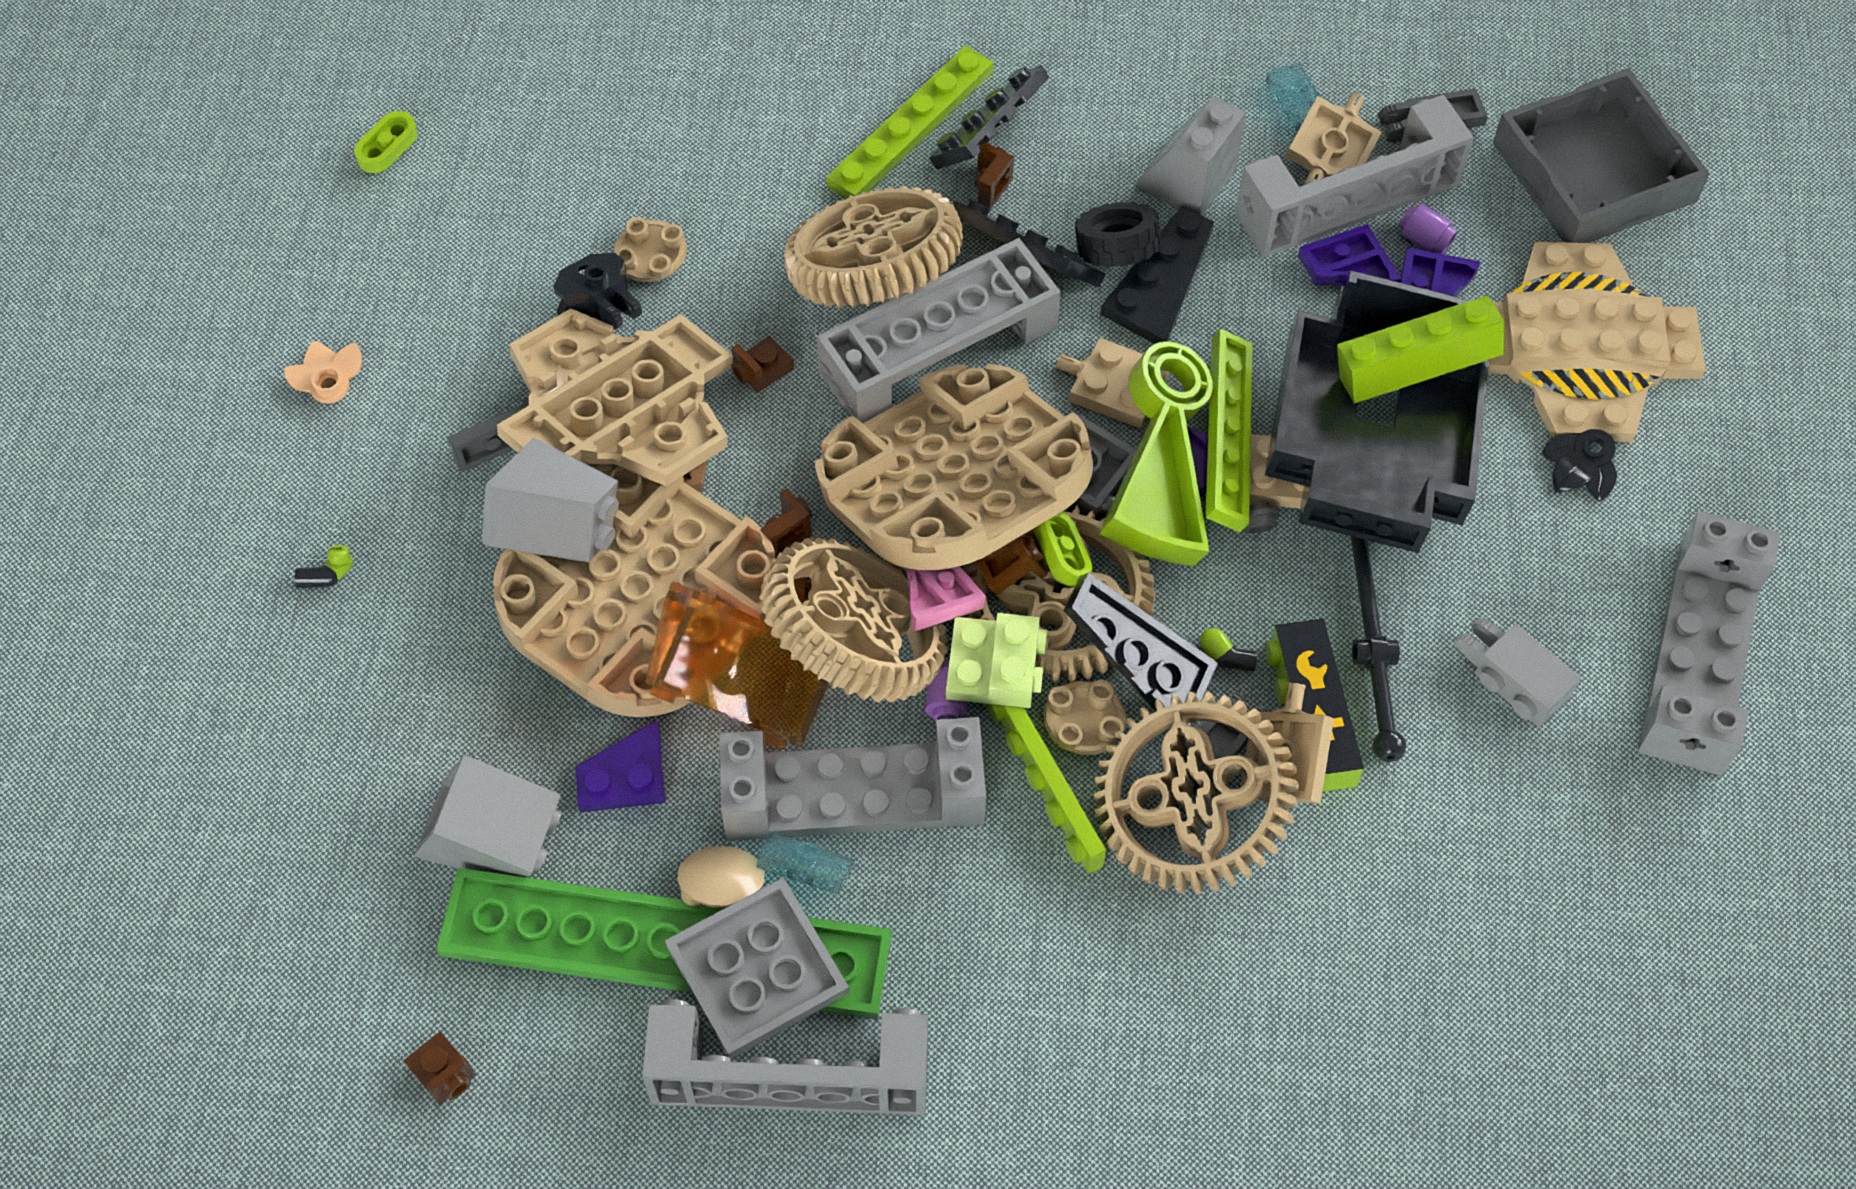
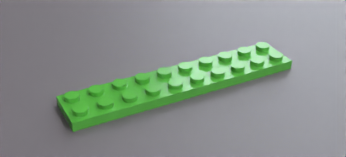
(620, 935)

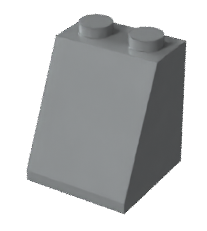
(1197, 158)
(549, 505)
(489, 821)

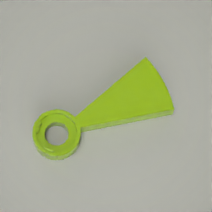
(1159, 497)

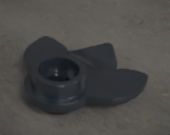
(1580, 466)

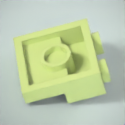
(996, 660)

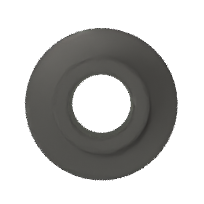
(1261, 518)

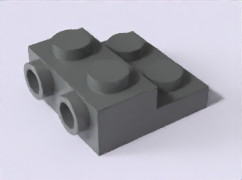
(1110, 464)

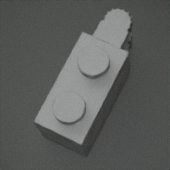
(1519, 670)

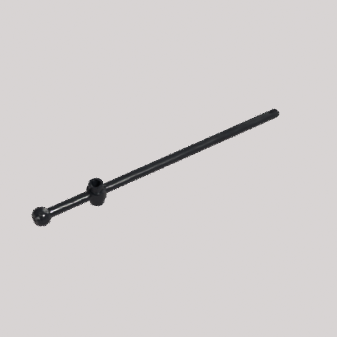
(1376, 654)

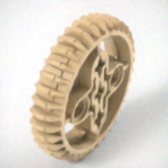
(873, 247)
(1038, 599)
(851, 621)
(1223, 769)

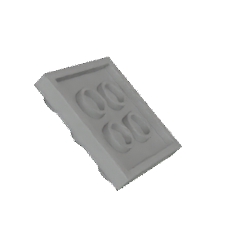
(757, 967)

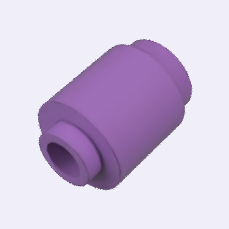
(1428, 229)
(936, 704)

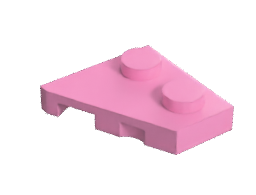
(941, 596)

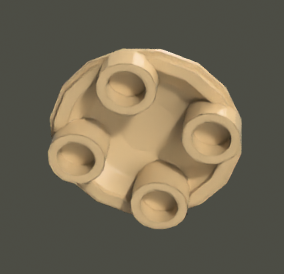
(651, 249)
(1084, 716)
(719, 877)

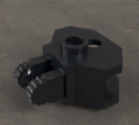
(599, 291)

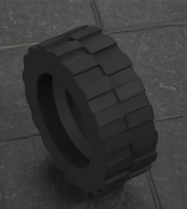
(1118, 234)

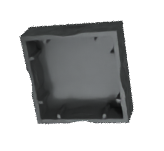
(1600, 158)

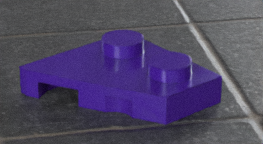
(1354, 250)
(1437, 271)
(623, 773)

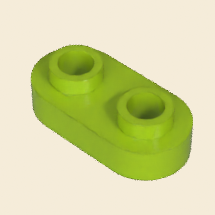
(381, 146)
(1063, 549)

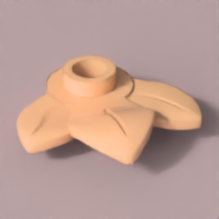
(325, 368)

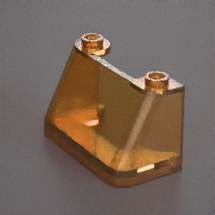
(731, 667)

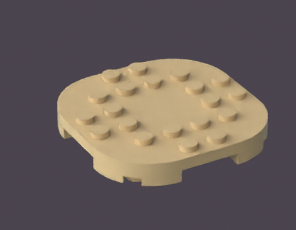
(954, 468)
(601, 617)

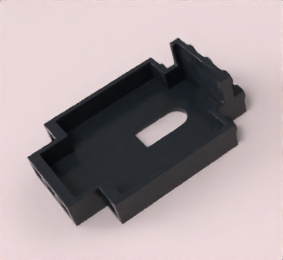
(1363, 474)

